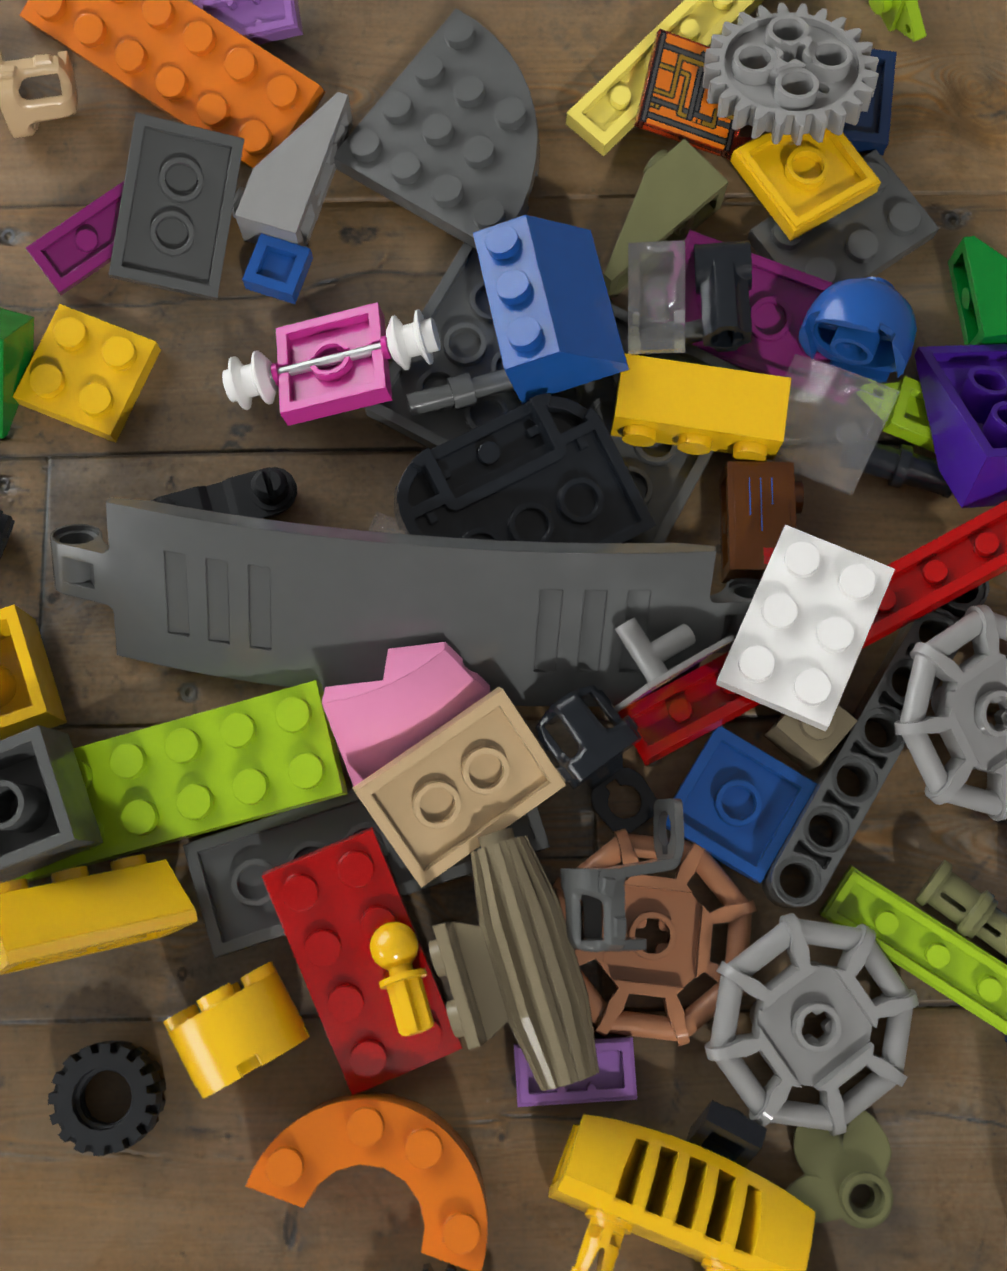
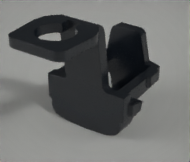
(599, 753)

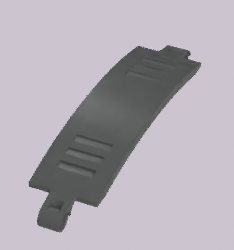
(330, 601)

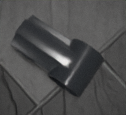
(724, 284)

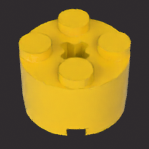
(236, 1029)

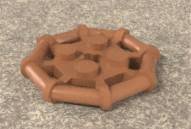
(677, 960)

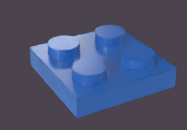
(741, 803)

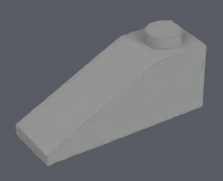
(293, 180)

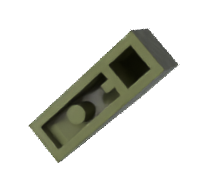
(673, 197)

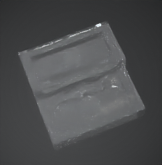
(832, 422)

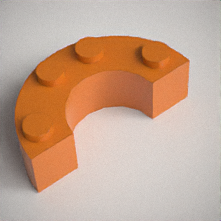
(390, 1135)

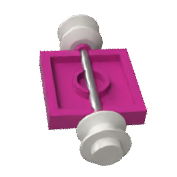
(332, 363)

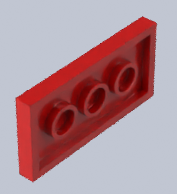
(329, 913)

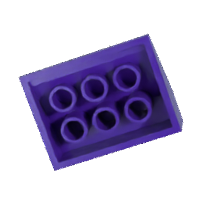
(968, 418)

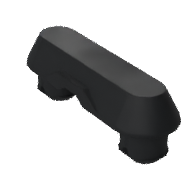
(249, 494)

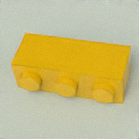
(701, 408)

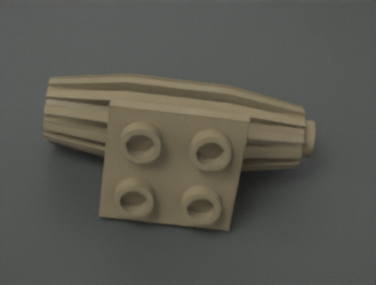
(518, 966)

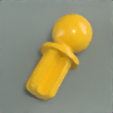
(394, 949)

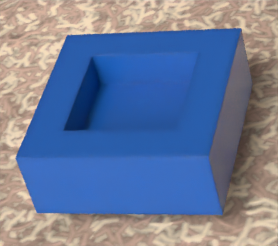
(277, 268)

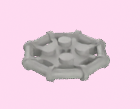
(960, 713)
(780, 1015)

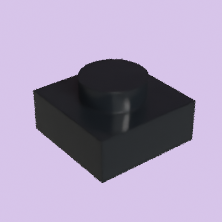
(727, 1133)

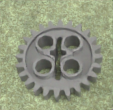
(790, 73)

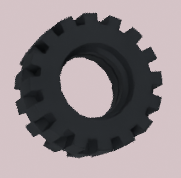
(70, 1100)

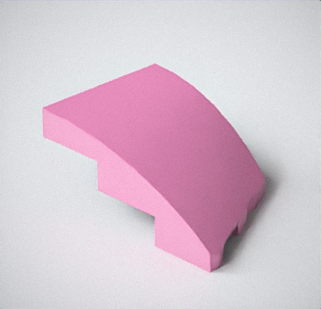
(388, 716)

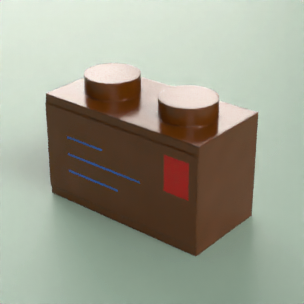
(754, 508)

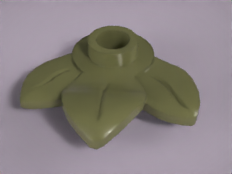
(839, 1164)

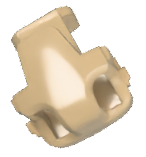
(25, 115)

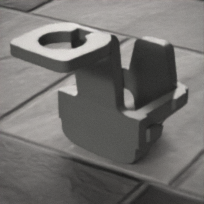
(608, 887)

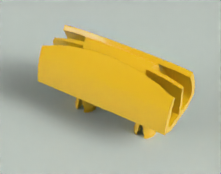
(678, 1198)

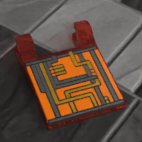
(677, 103)

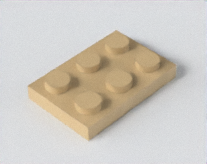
(459, 786)

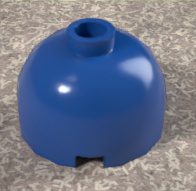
(861, 328)

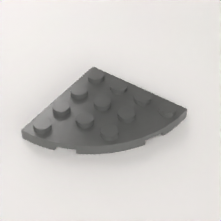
(451, 134)

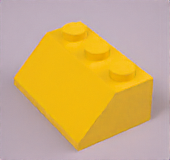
(89, 912)

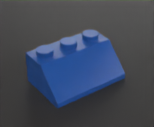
(548, 305)

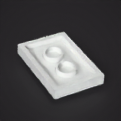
(805, 627)

